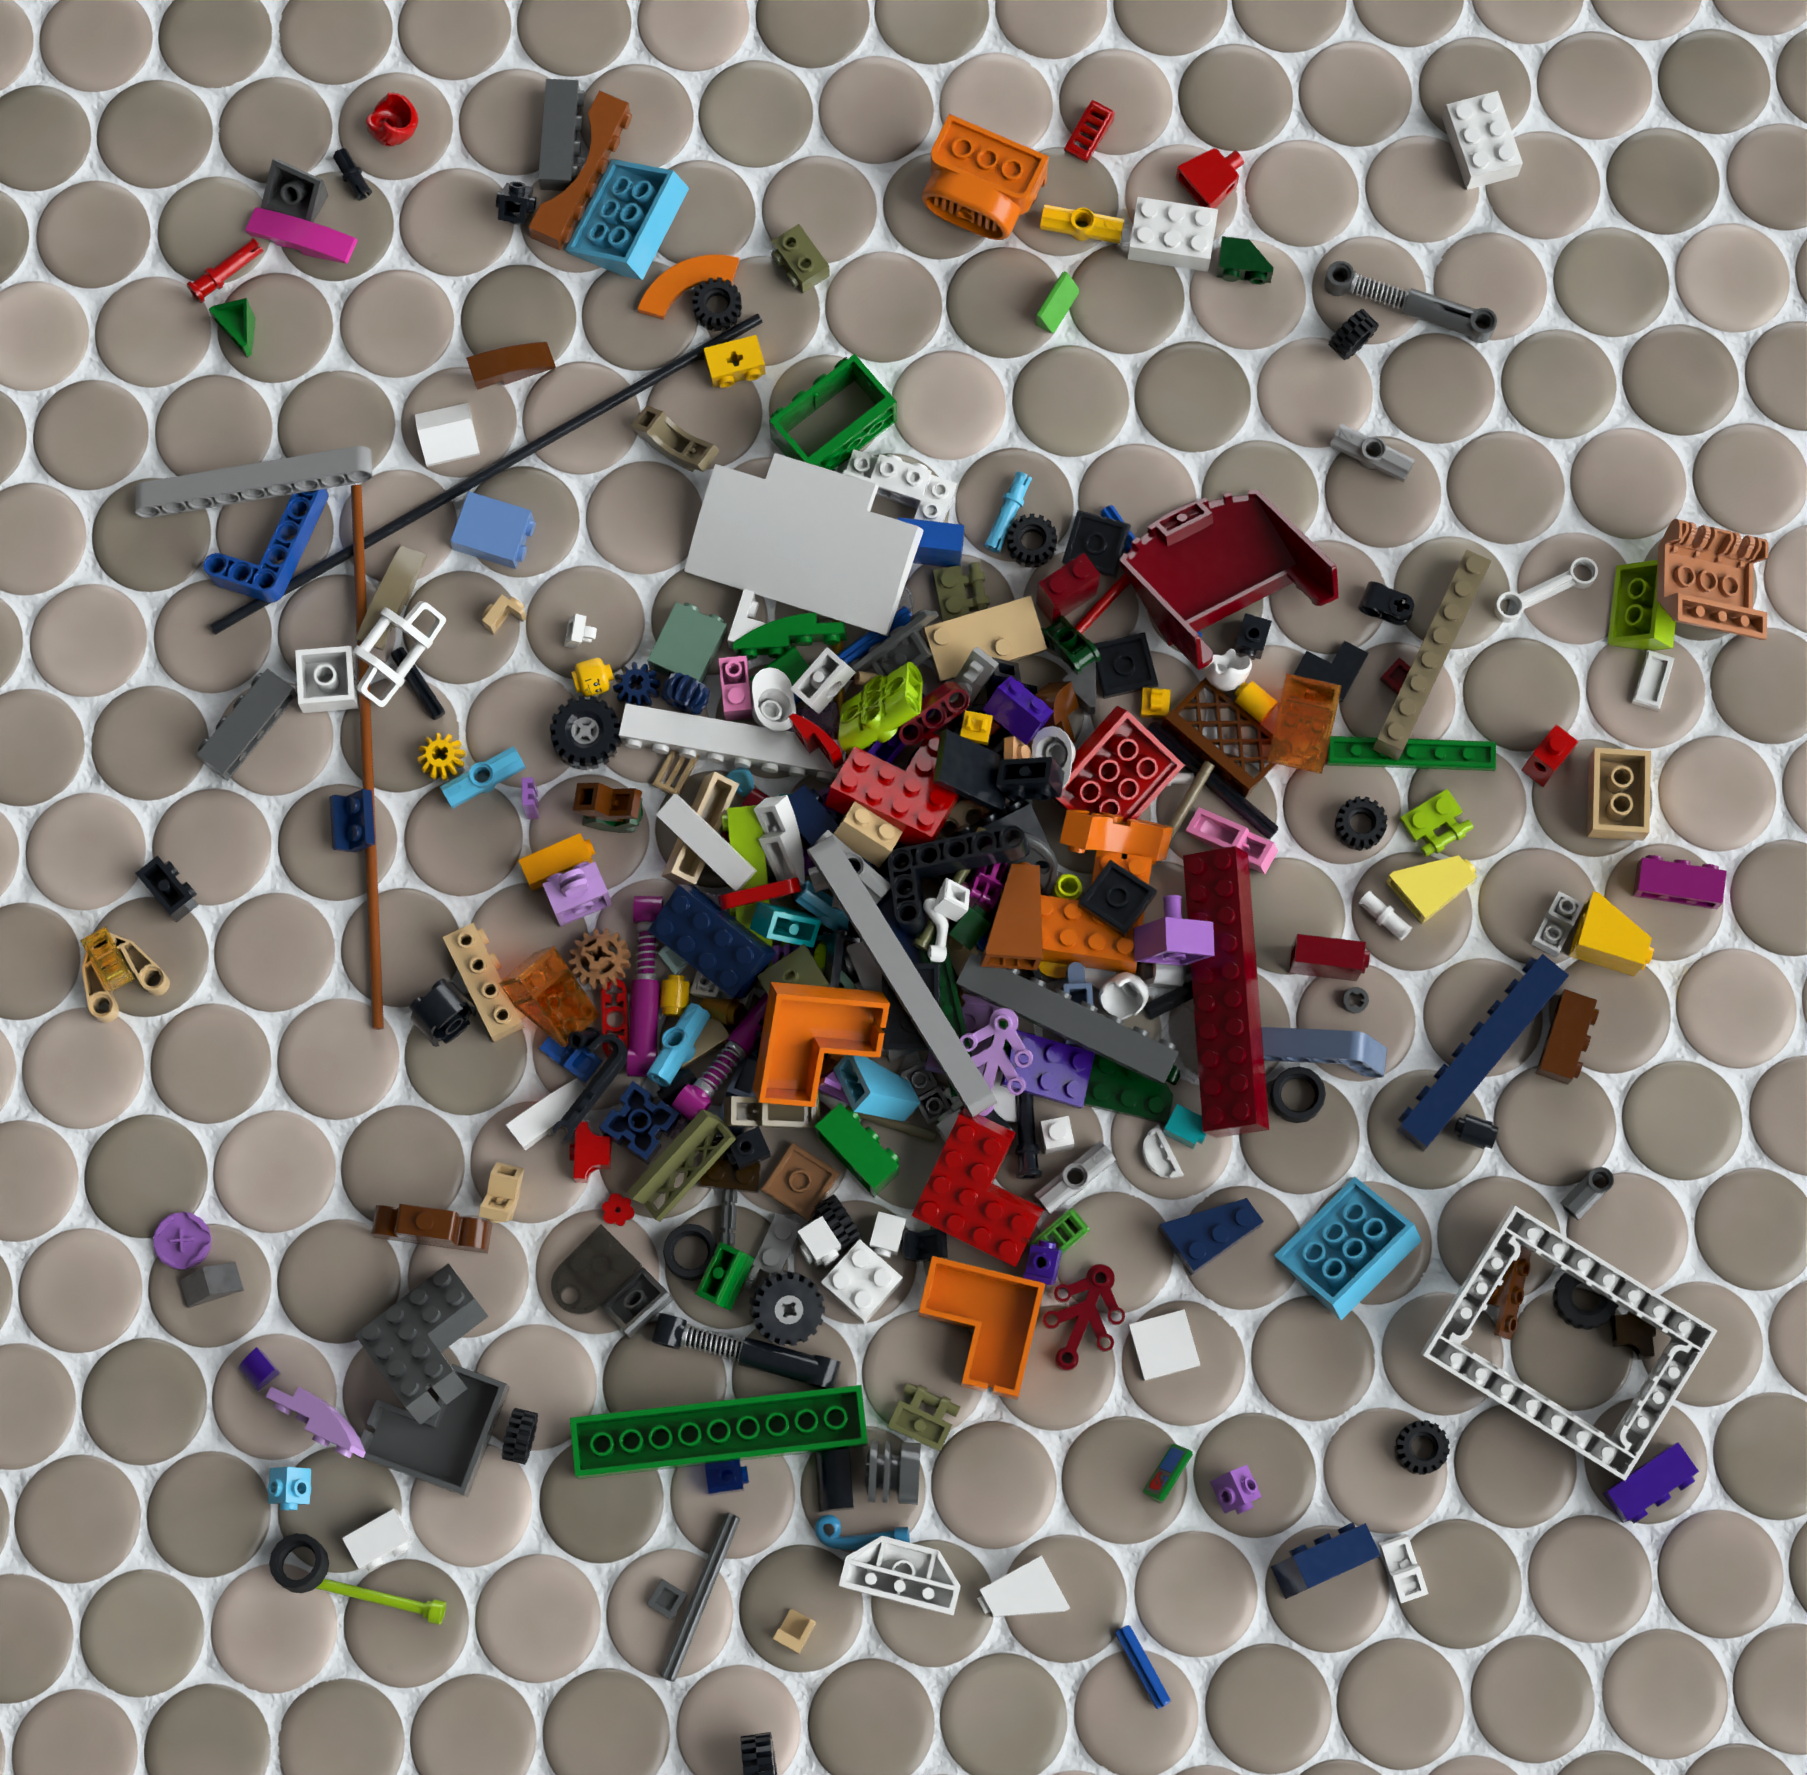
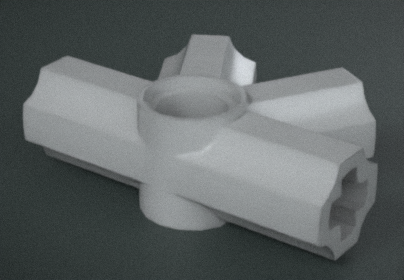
(874, 883)

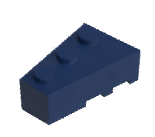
(1209, 1233)
(1325, 1560)

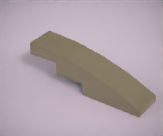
(393, 591)

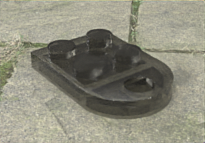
(594, 1270)

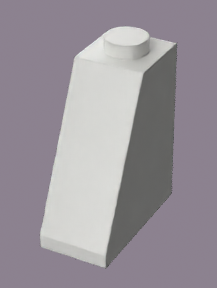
(1024, 1592)

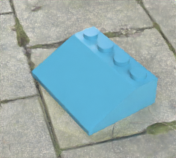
(628, 218)
(1348, 1247)

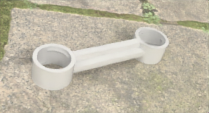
(1546, 590)

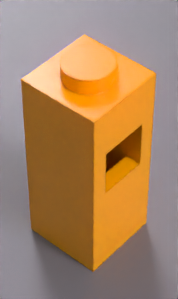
(556, 859)

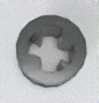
(1355, 991)

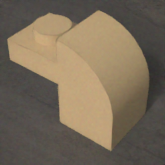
(502, 1193)

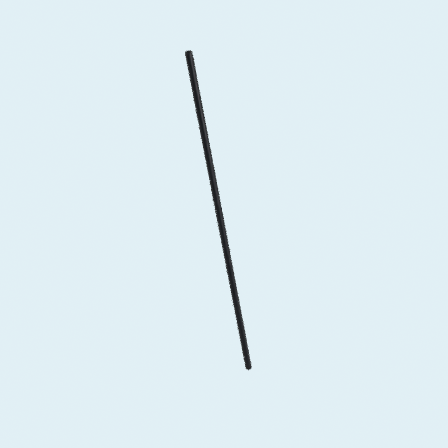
(494, 469)

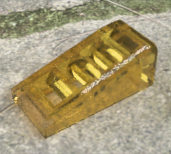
(116, 974)

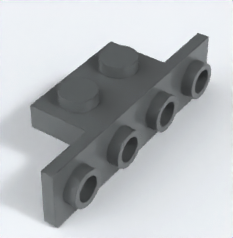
(902, 647)

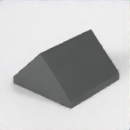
(293, 191)
(636, 1302)

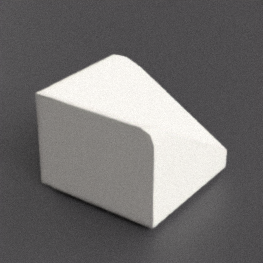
(952, 900)

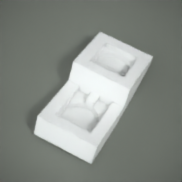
(1403, 1568)

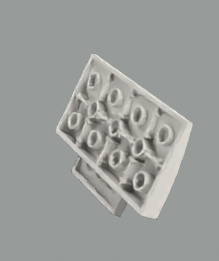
(804, 542)

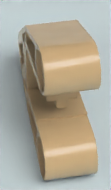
(140, 965)

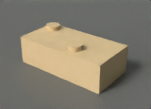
(1002, 632)

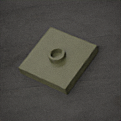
(795, 968)

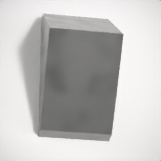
(1085, 687)
(211, 1283)

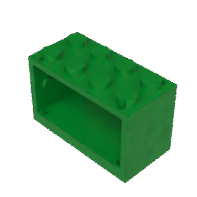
(823, 389)

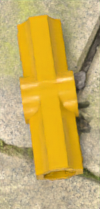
(1099, 228)

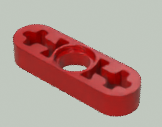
(759, 893)
(622, 998)

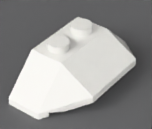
(902, 1574)

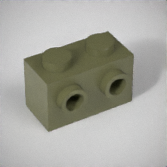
(800, 259)

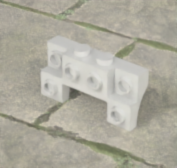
(905, 483)

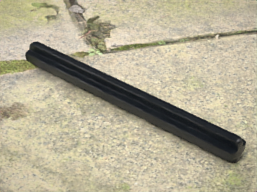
(1215, 782)

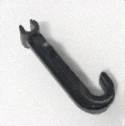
(595, 1087)

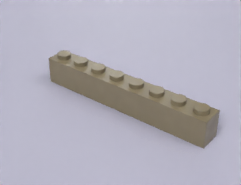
(1432, 655)

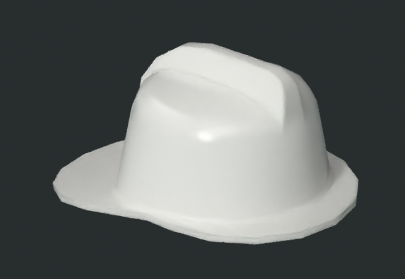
(772, 699)
(1055, 743)

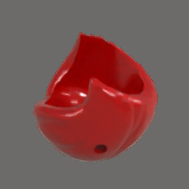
(392, 120)

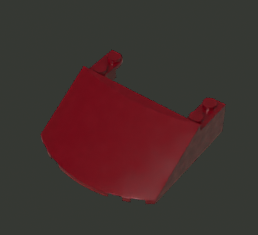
(1219, 560)

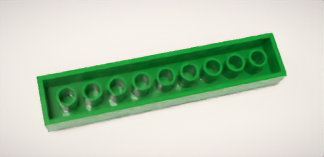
(718, 1432)

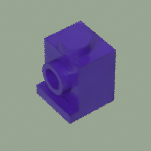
(1053, 1256)

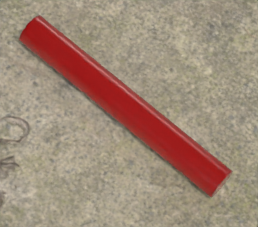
(1102, 604)

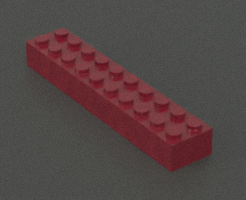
(1227, 995)

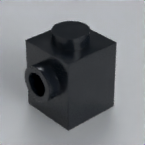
(1252, 636)
(748, 1149)

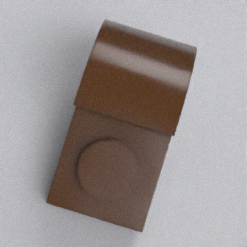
(1063, 701)
(606, 803)

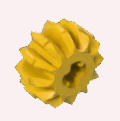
(445, 747)

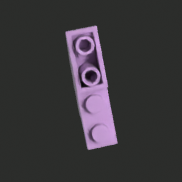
(321, 1420)

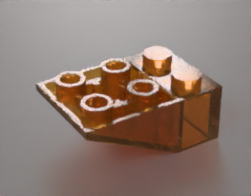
(1303, 723)
(550, 995)

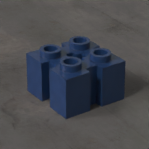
(638, 1105)

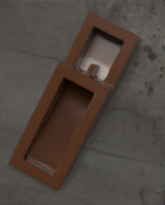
(510, 363)

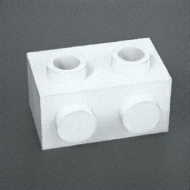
(819, 1243)

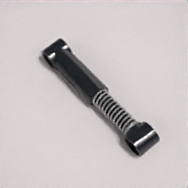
(751, 1353)

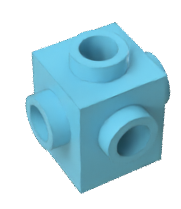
(289, 1487)

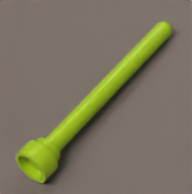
(432, 1610)

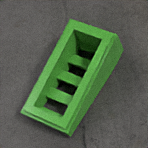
(1060, 1222)

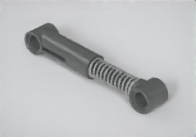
(1413, 303)

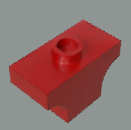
(589, 1153)

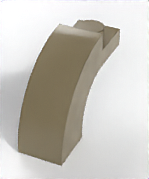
(673, 441)

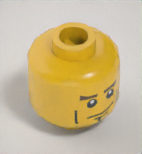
(592, 677)

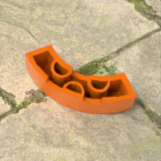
(1111, 834)

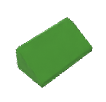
(1057, 303)

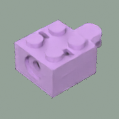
(577, 893)

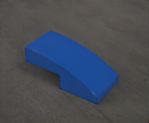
(577, 1061)

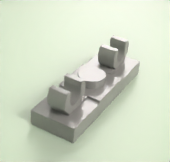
(974, 675)

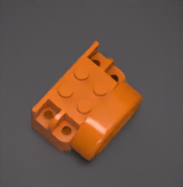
(982, 179)

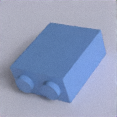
(493, 530)

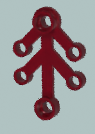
(1086, 1312)

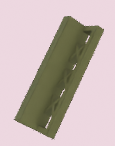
(678, 1159)

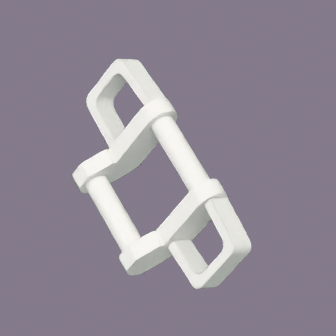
(422, 642)

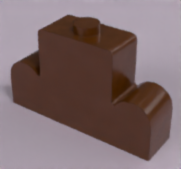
(431, 1228)

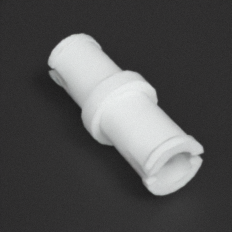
(1385, 915)

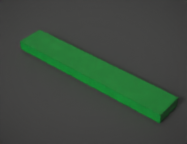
(1416, 754)

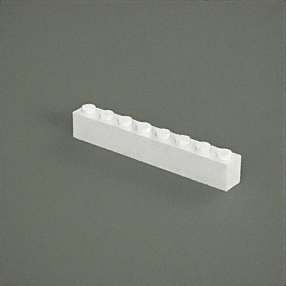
(722, 741)

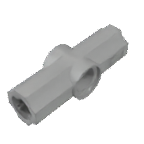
(1355, 445)
(1088, 1165)

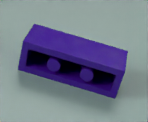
(1651, 1483)

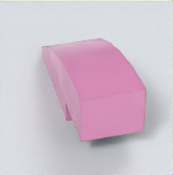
(1222, 833)

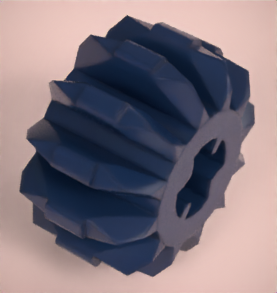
(647, 680)
(685, 693)

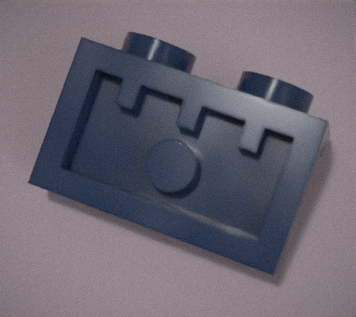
(352, 821)

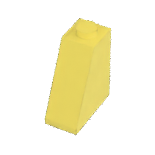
(1432, 885)

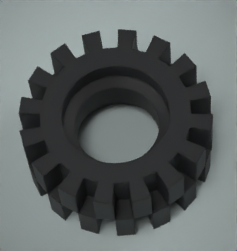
(712, 289)
(1353, 334)
(1037, 525)
(1370, 809)
(838, 1221)
(1434, 1434)
(519, 1436)

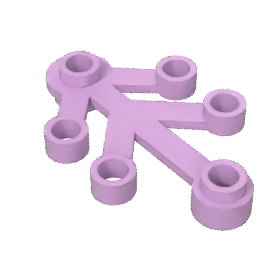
(995, 1055)

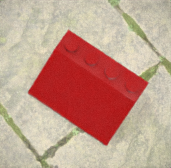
(1119, 769)

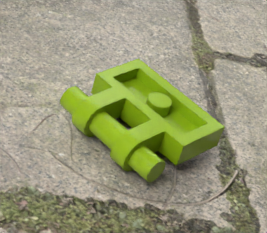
(1432, 815)

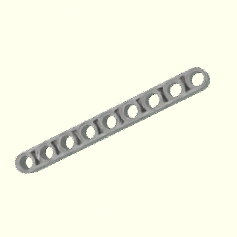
(253, 482)

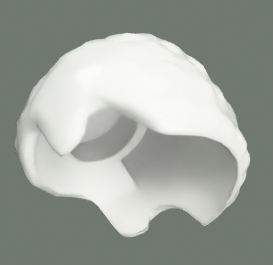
(1228, 670)
(1124, 995)

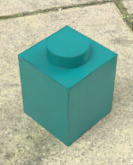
(1185, 1127)

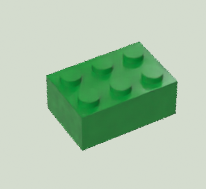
(858, 1149)

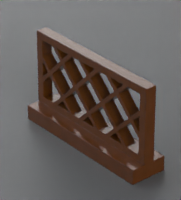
(1206, 749)

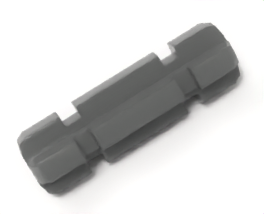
(728, 1217)

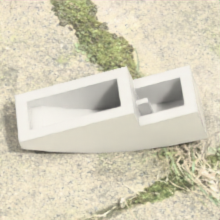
(781, 838)
(542, 1116)

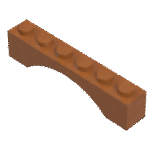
(556, 217)

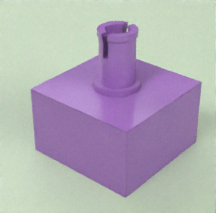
(1172, 938)

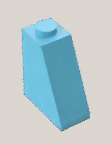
(875, 1089)

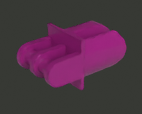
(987, 883)

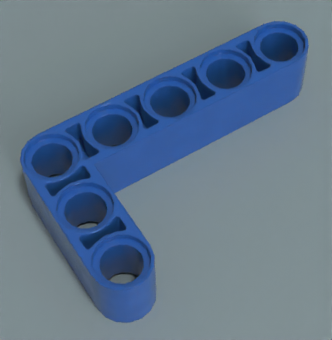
(278, 549)

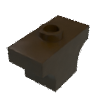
(1633, 1333)

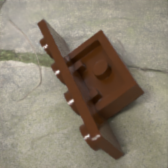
(1511, 1295)

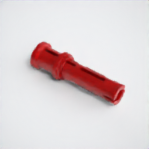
(215, 277)

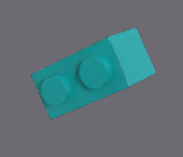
(785, 924)

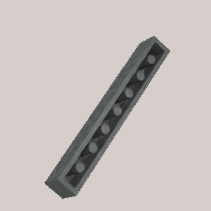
(1069, 1019)

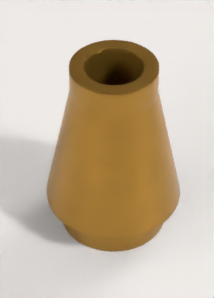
(725, 1010)

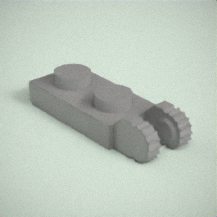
(775, 1248)

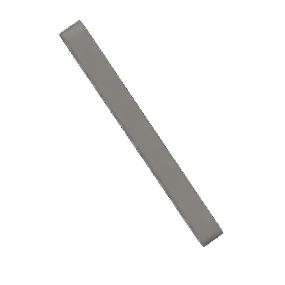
(902, 976)

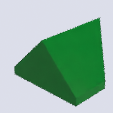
(237, 322)

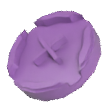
(182, 1240)

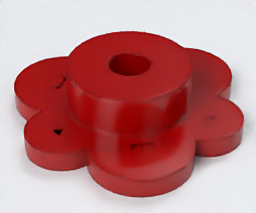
(616, 1201)

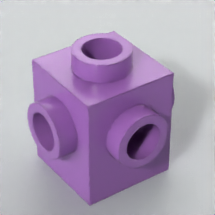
(1236, 1490)

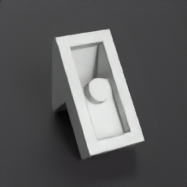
(742, 623)

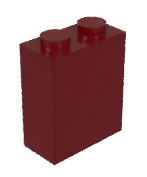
(1068, 588)
(1328, 957)

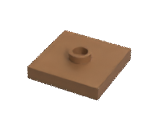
(800, 1181)

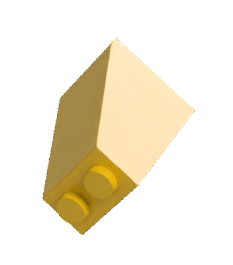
(1610, 938)

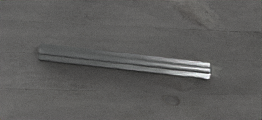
(700, 1597)

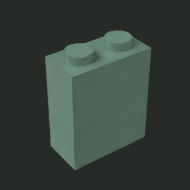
(688, 642)

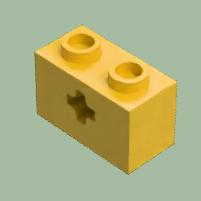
(744, 351)

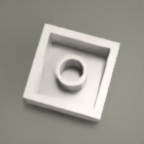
(326, 679)
(862, 1281)

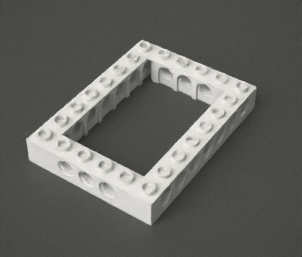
(1687, 1343)

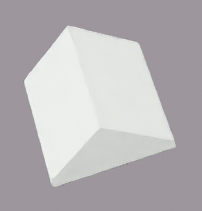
(447, 434)

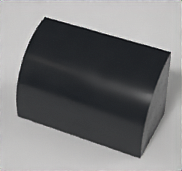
(834, 1480)

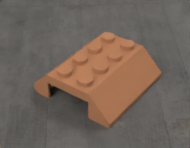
(1709, 578)

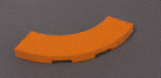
(681, 277)

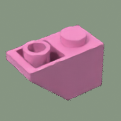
(735, 688)

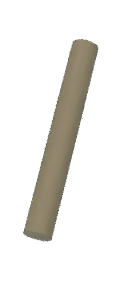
(1190, 796)
(905, 1127)

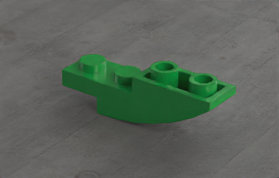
(777, 636)

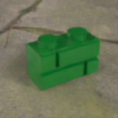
(725, 1276)

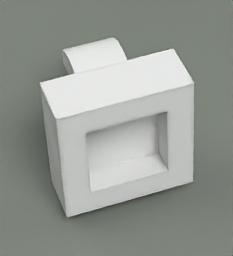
(578, 632)

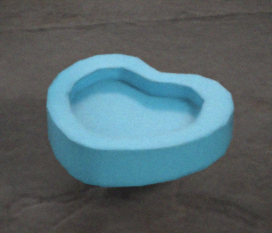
(745, 780)

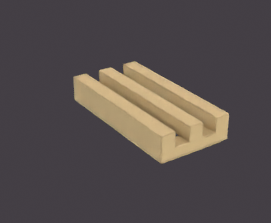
(684, 777)

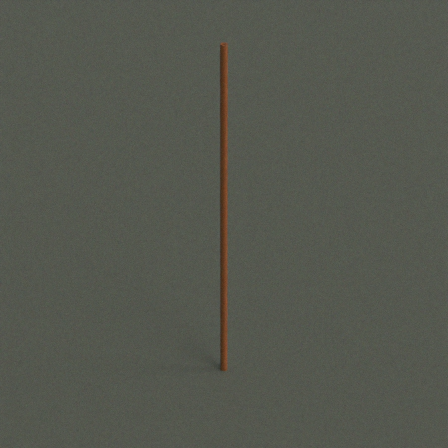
(367, 764)

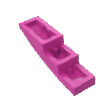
(302, 235)

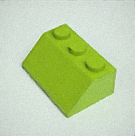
(1636, 615)

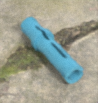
(1012, 502)

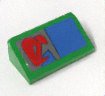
(1167, 1473)

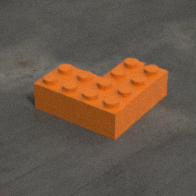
(1077, 936)
(804, 1025)
(1000, 1312)

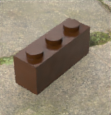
(1567, 1037)

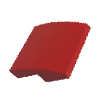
(814, 737)

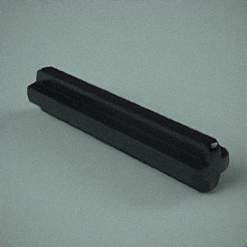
(420, 686)
(1169, 1001)

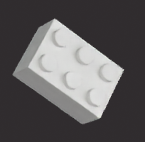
(1482, 140)
(1172, 234)

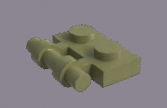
(952, 594)
(920, 1425)

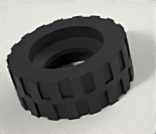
(1572, 1314)

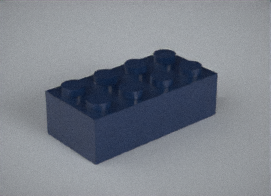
(712, 941)

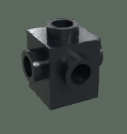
(515, 202)

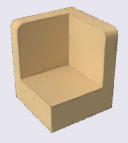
(794, 1631)

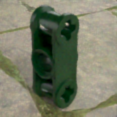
(1070, 645)

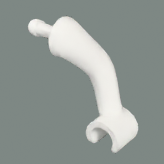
(937, 952)

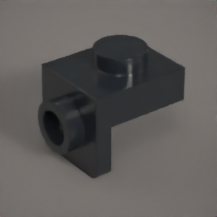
(923, 1245)

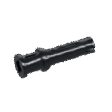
(1027, 1148)

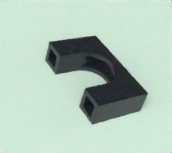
(1014, 813)

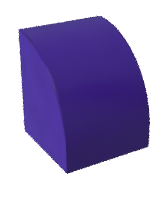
(258, 1369)

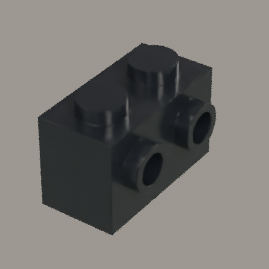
(1030, 779)
(167, 889)

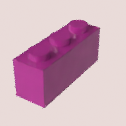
(1680, 882)

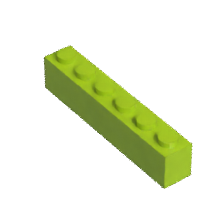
(744, 838)

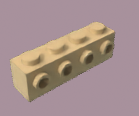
(482, 981)

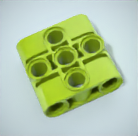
(881, 708)

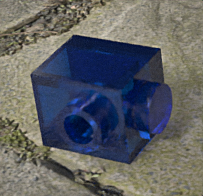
(726, 1477)

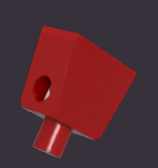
(1210, 176)
(1551, 754)

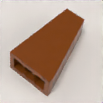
(1017, 923)

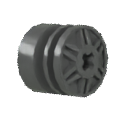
(893, 1472)

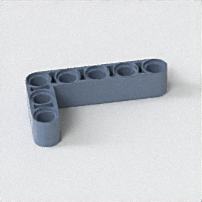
(1344, 1047)

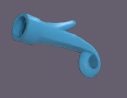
(854, 1542)

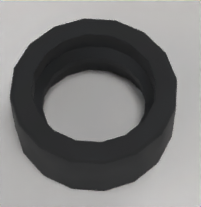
(1307, 1075)
(674, 1237)
(282, 1550)

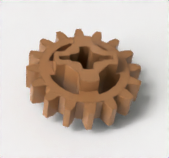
(604, 969)

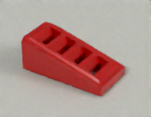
(1092, 114)

